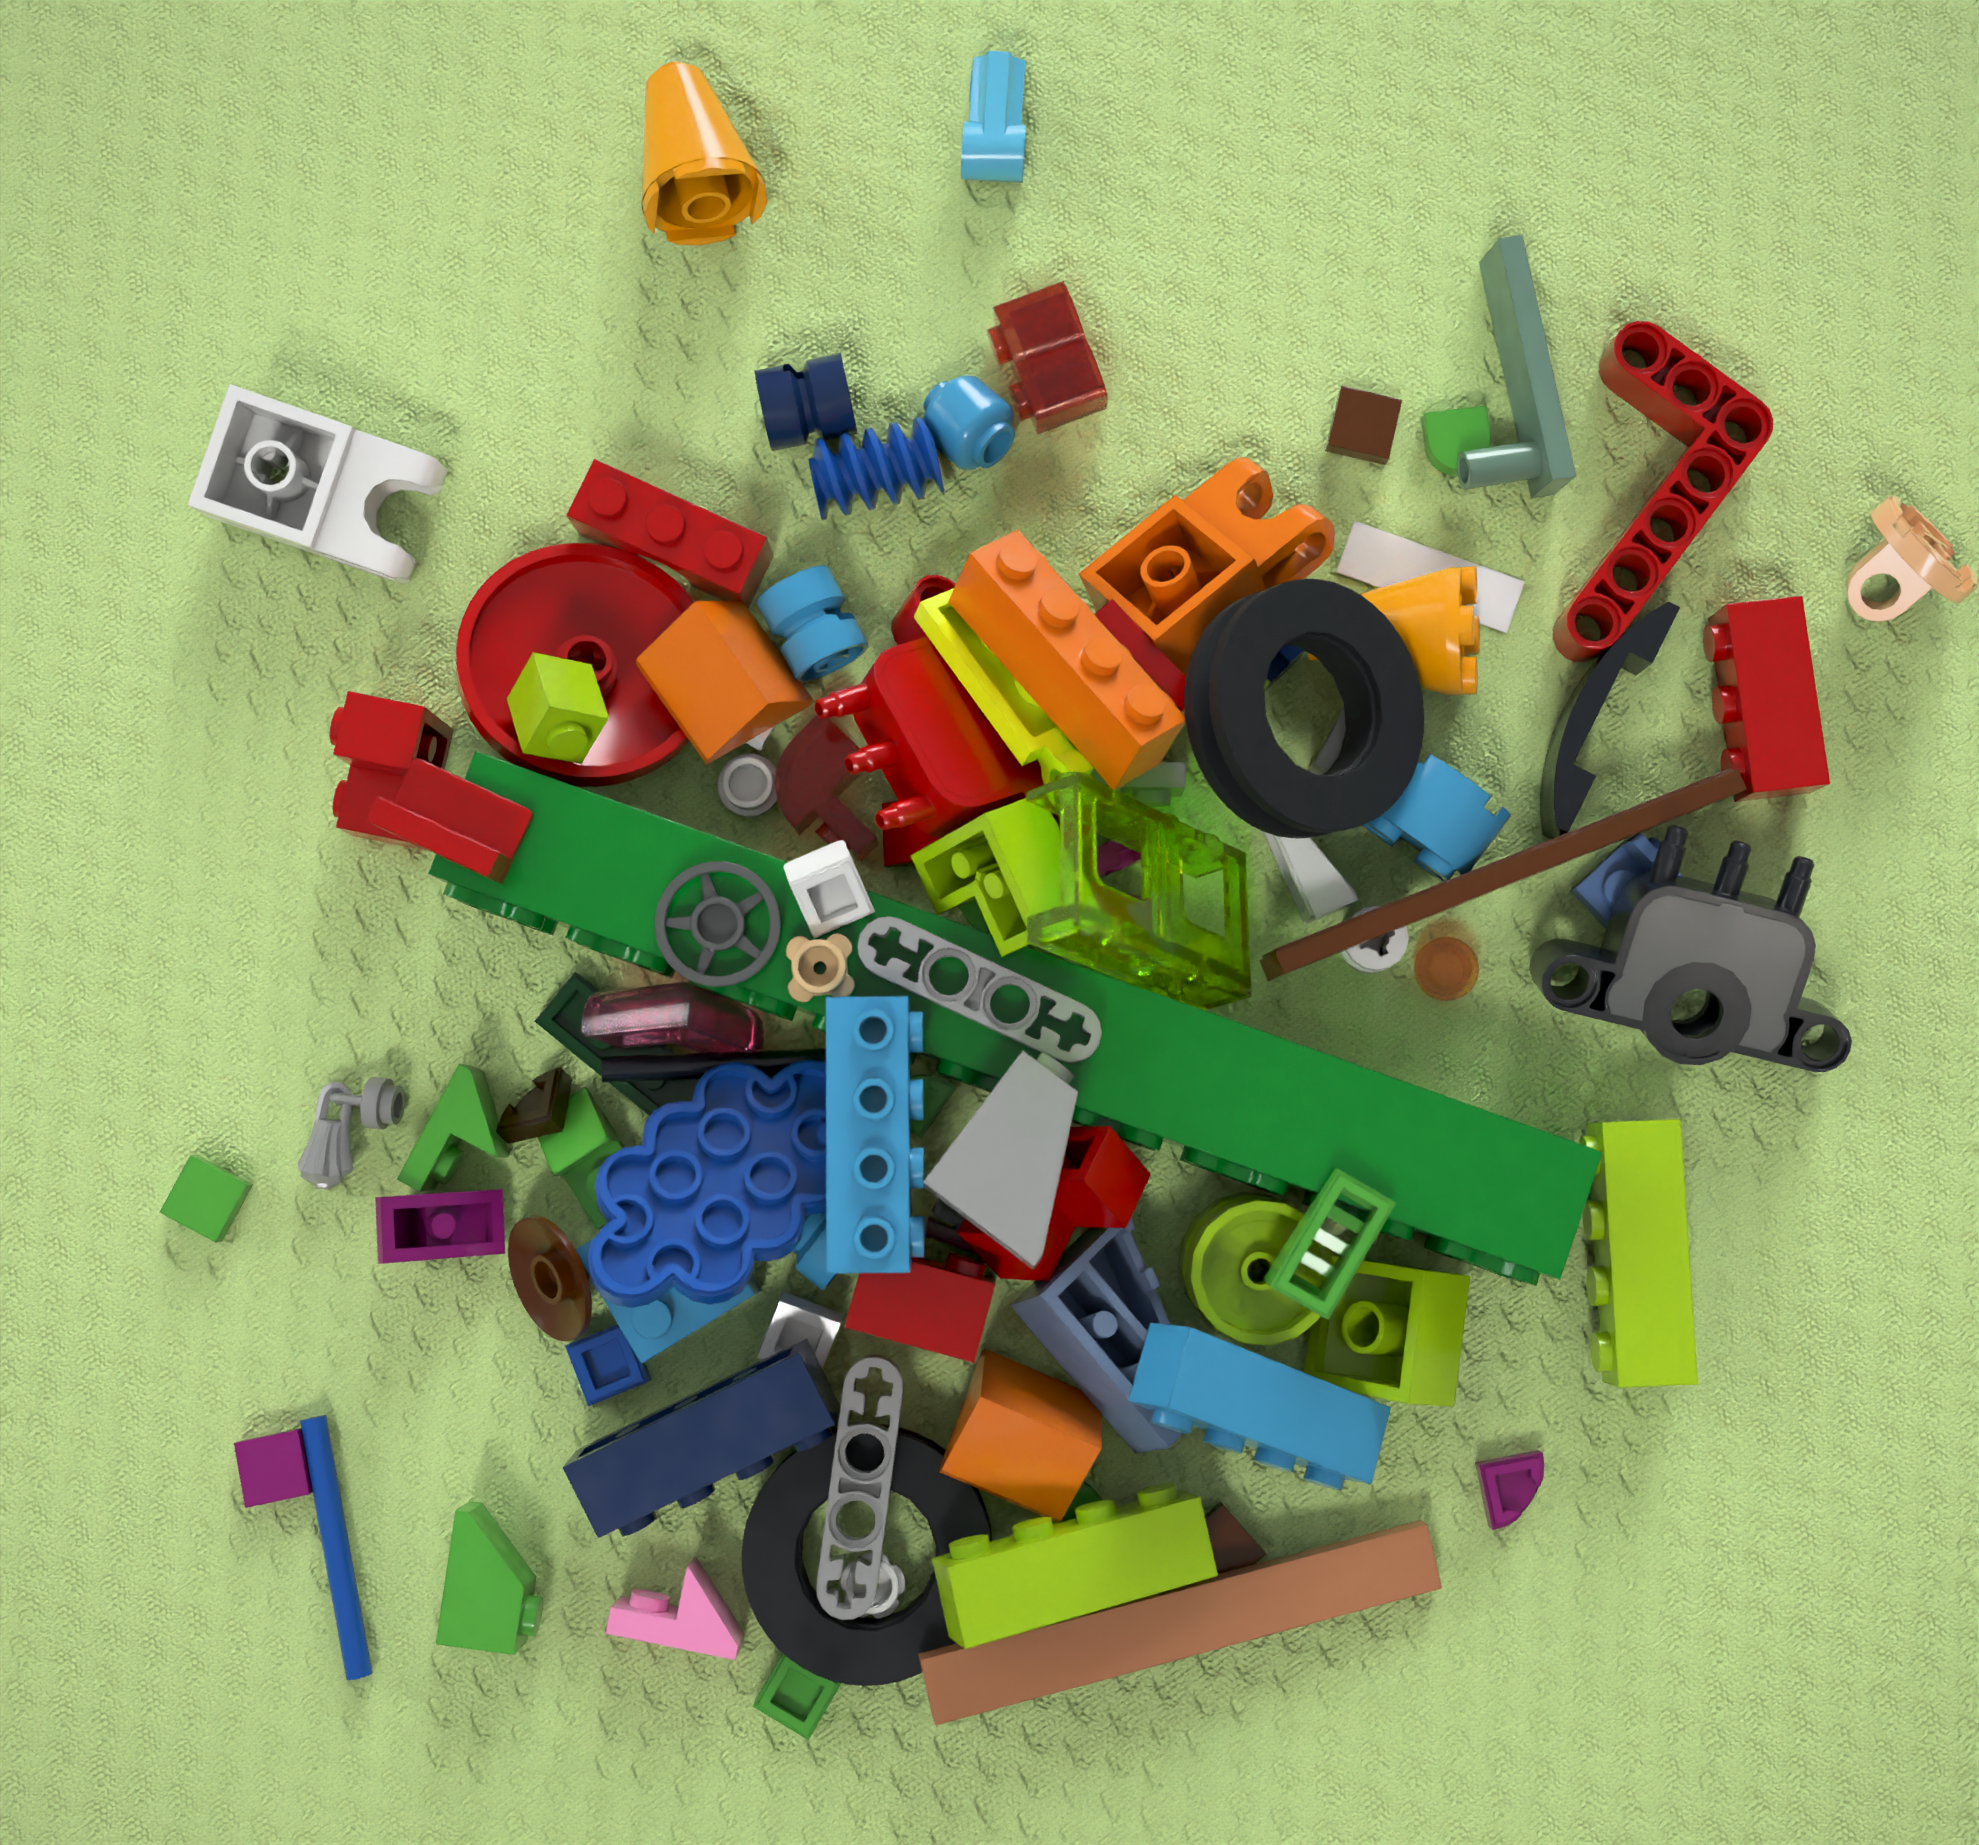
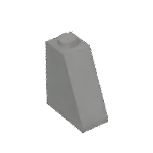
(1011, 1156)

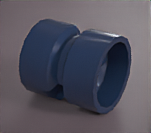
(805, 401)

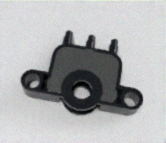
(1693, 935)

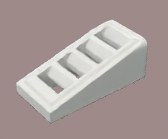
(1310, 877)

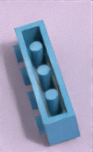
(870, 1135)
(1258, 1404)

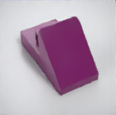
(439, 1226)

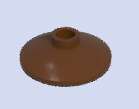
(550, 1278)

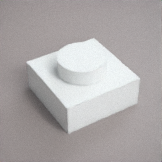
(800, 1320)

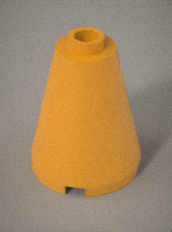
(694, 161)

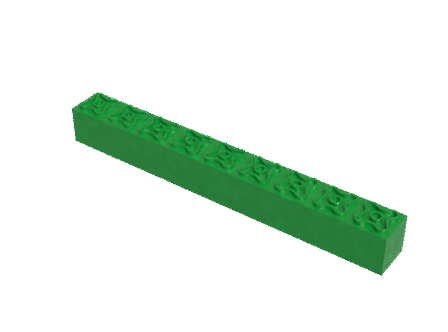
(1161, 1068)

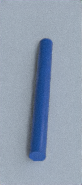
(336, 1547)

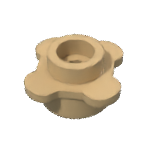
(806, 954)

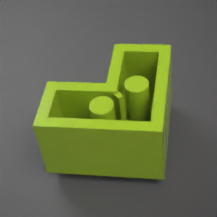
(1001, 861)

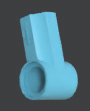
(995, 133)

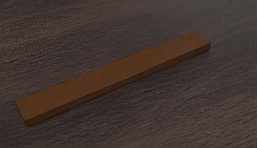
(1500, 874)

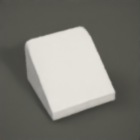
(828, 888)

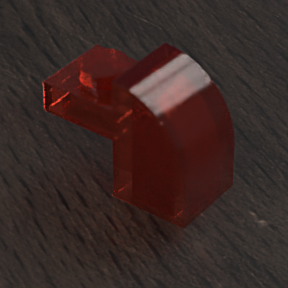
(812, 779)

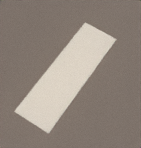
(1389, 559)

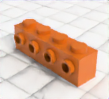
(1066, 659)

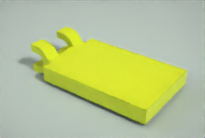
(997, 693)

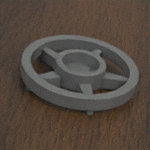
(717, 924)

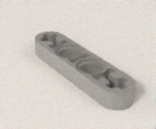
(983, 981)
(866, 1486)

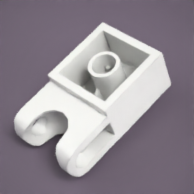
(330, 488)

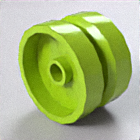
(1216, 1264)

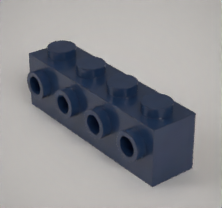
(703, 1440)

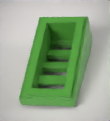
(1326, 1296)

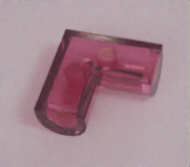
(672, 1014)

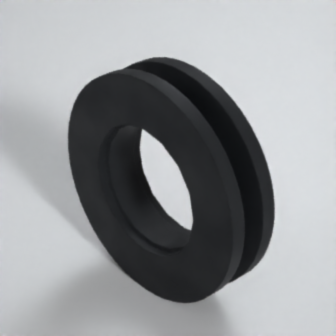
(1231, 726)
(778, 1587)

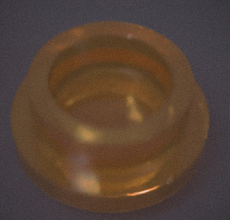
(1446, 969)

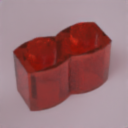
(1048, 357)

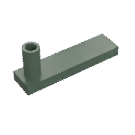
(1543, 446)

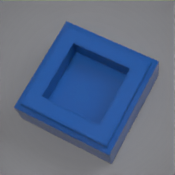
(606, 1365)

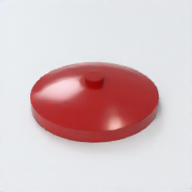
(585, 608)

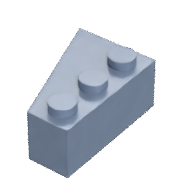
(1097, 1323)

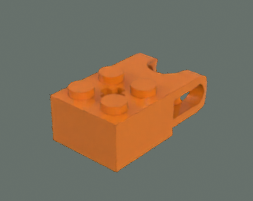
(1205, 555)

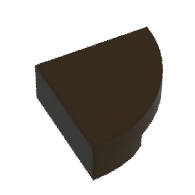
(539, 1111)

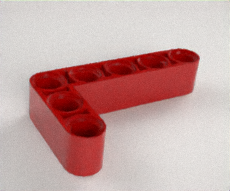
(1674, 499)

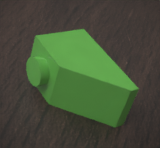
(486, 1588)

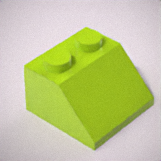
(1393, 1334)

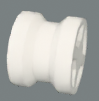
(1367, 956)

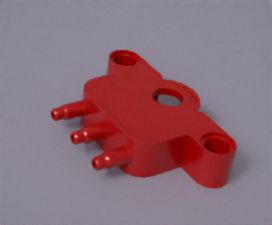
(928, 733)

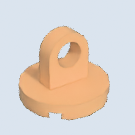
(1914, 556)

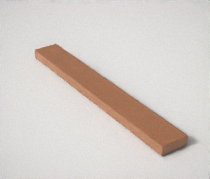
(1182, 1622)

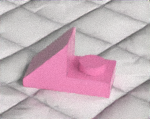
(698, 1624)

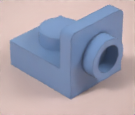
(1602, 885)

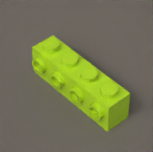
(1640, 1255)
(1073, 1565)

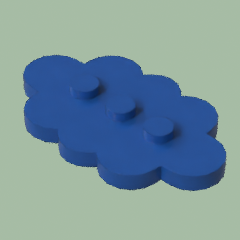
(713, 1186)

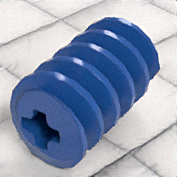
(874, 467)

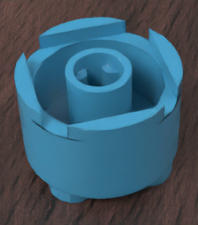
(1441, 819)

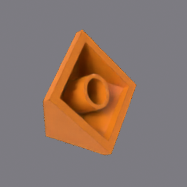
(721, 677)
(1023, 1437)

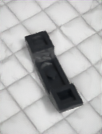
(1563, 783)

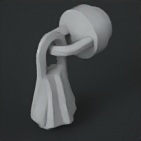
(328, 1153)

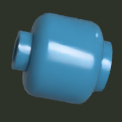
(969, 422)

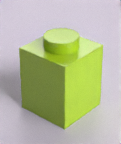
(557, 708)

